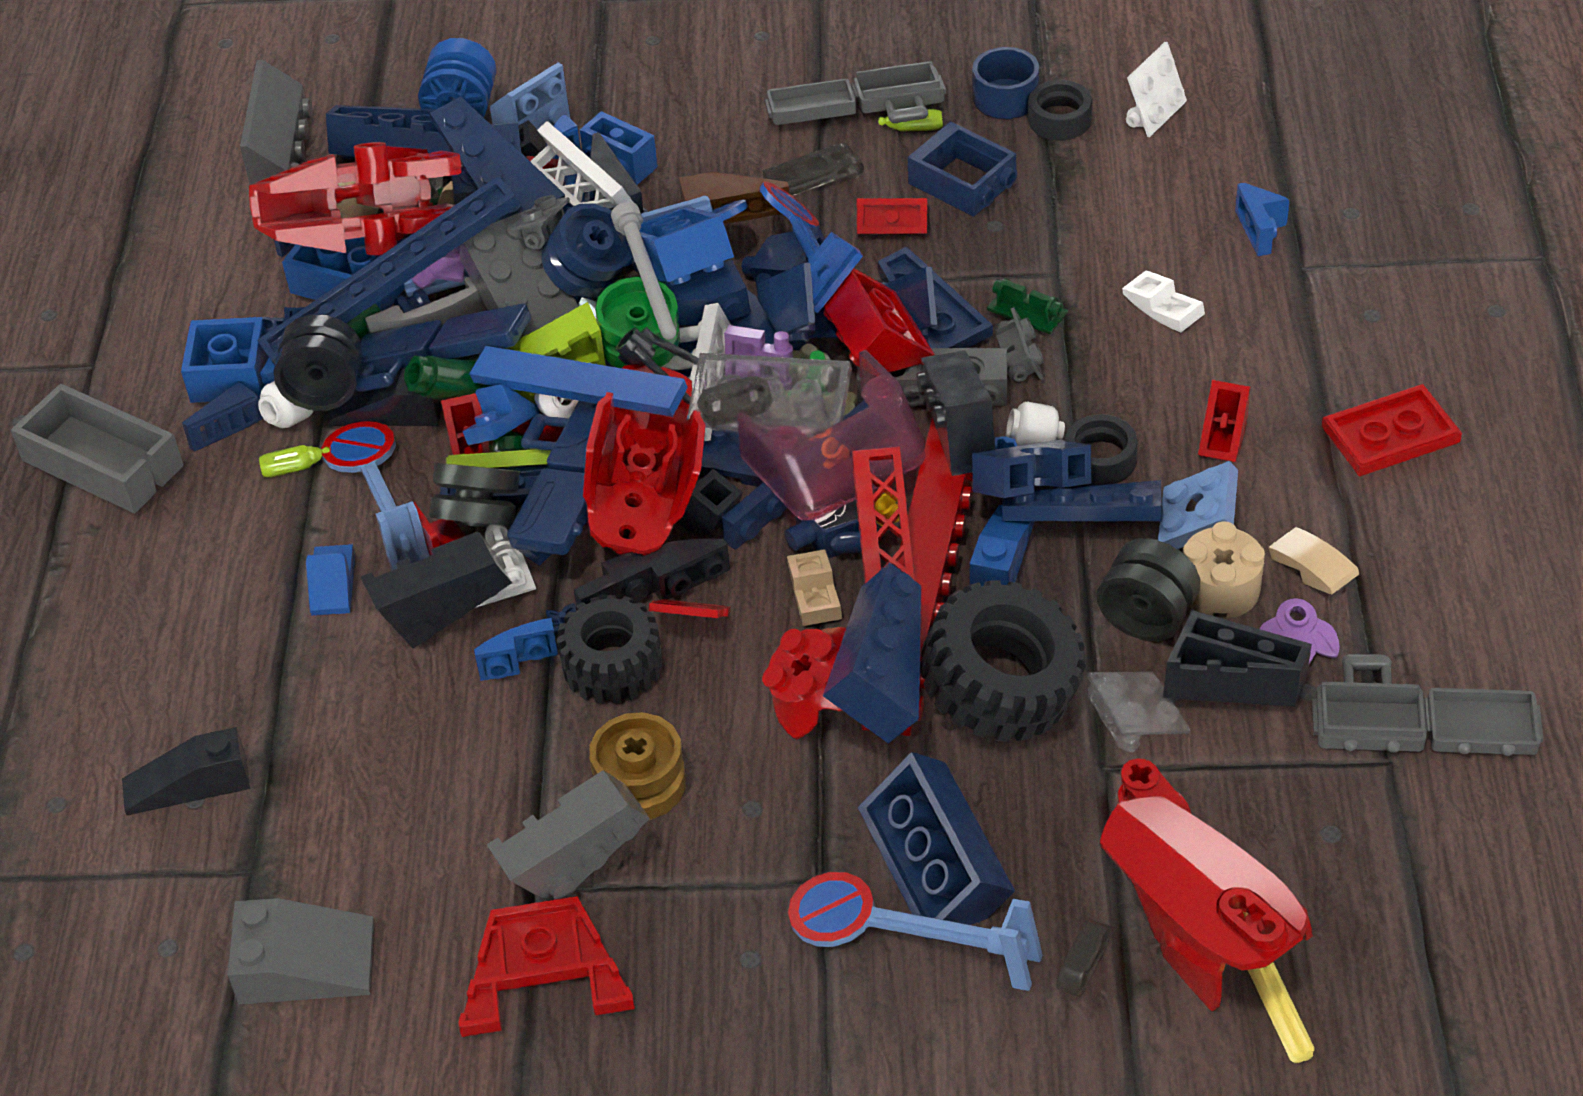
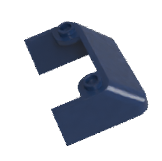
(790, 303)

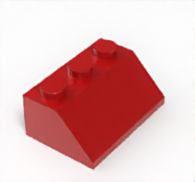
(875, 320)

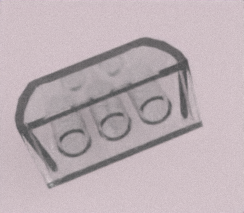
(803, 391)

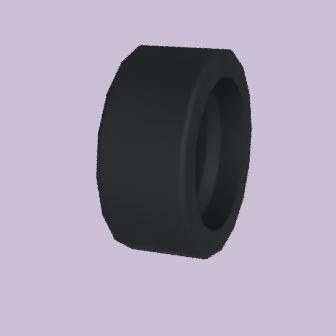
(1060, 125)
(1110, 430)

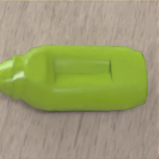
(930, 123)
(290, 460)

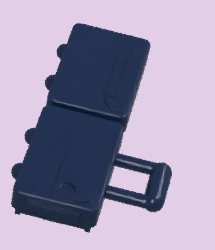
(460, 336)
(556, 503)

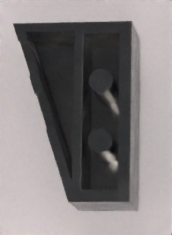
(958, 407)
(437, 589)
(1235, 664)

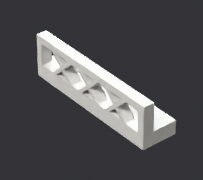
(578, 164)

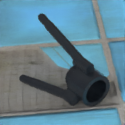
(637, 349)

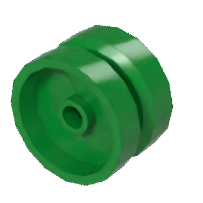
(627, 306)

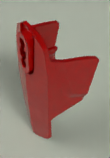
(644, 464)
(1196, 894)

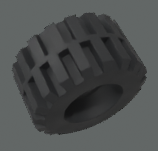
(615, 672)

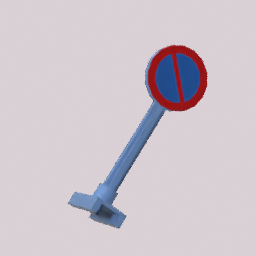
(361, 449)
(840, 907)

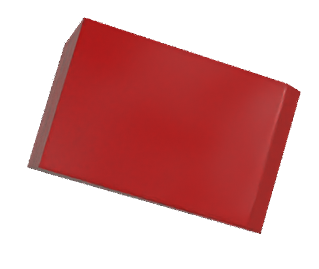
(459, 416)
(1225, 420)

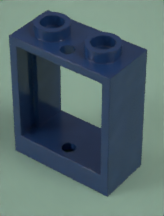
(954, 142)

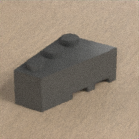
(571, 840)

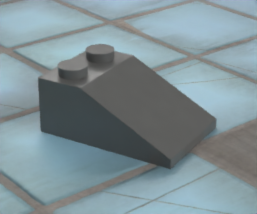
(298, 952)

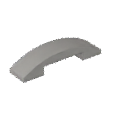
(457, 304)

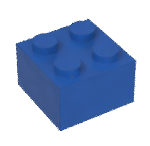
(221, 355)

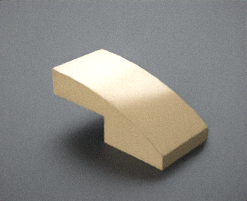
(1317, 560)
(814, 587)

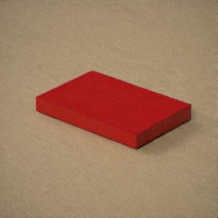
(1391, 430)

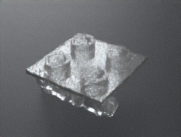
(1133, 706)

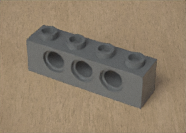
(988, 362)

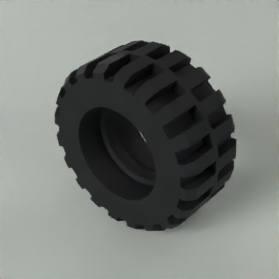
(984, 696)

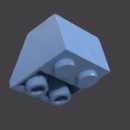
(536, 100)

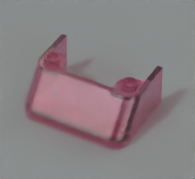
(817, 472)

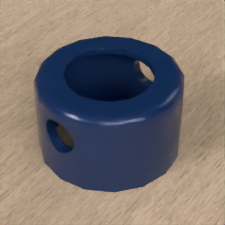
(1004, 81)

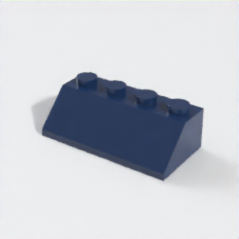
(935, 844)

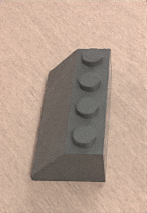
(274, 123)

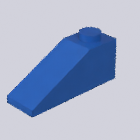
(999, 550)

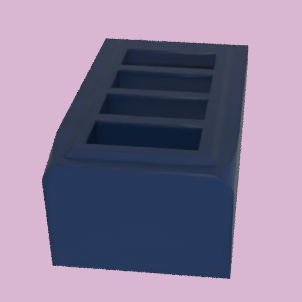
(232, 409)

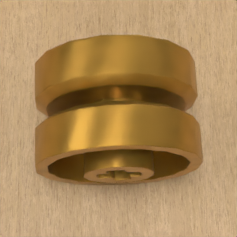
(643, 755)

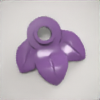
(446, 268)
(1309, 630)

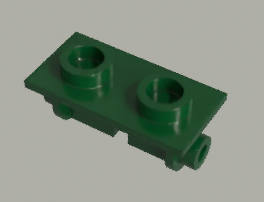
(1040, 309)

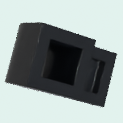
(709, 502)

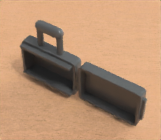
(894, 89)
(1397, 715)

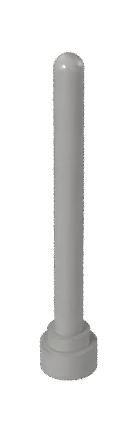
(628, 222)

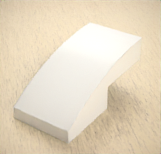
(1158, 299)

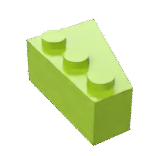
(569, 337)

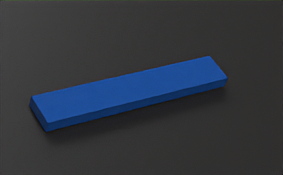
(579, 380)

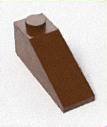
(728, 188)

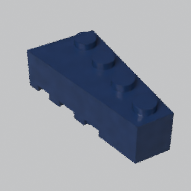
(390, 125)
(880, 656)

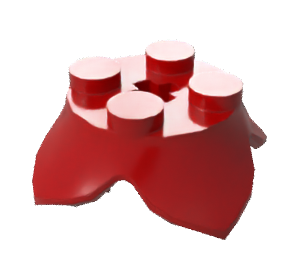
(799, 677)

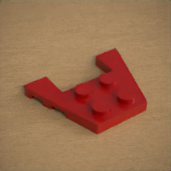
(537, 947)

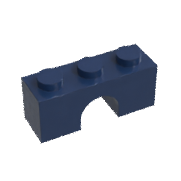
(1020, 468)

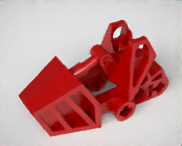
(303, 200)

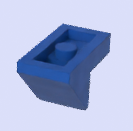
(1261, 215)
(502, 412)
(330, 579)

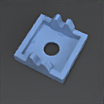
(1216, 500)

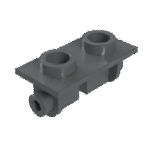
(540, 220)
(1022, 355)

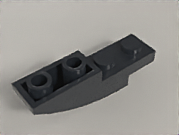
(664, 572)

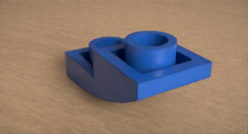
(503, 652)

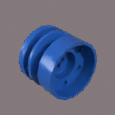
(456, 70)

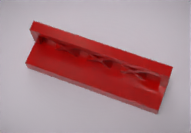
(868, 515)

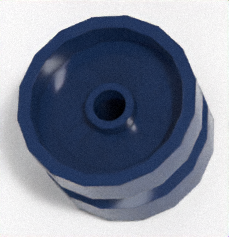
(585, 251)

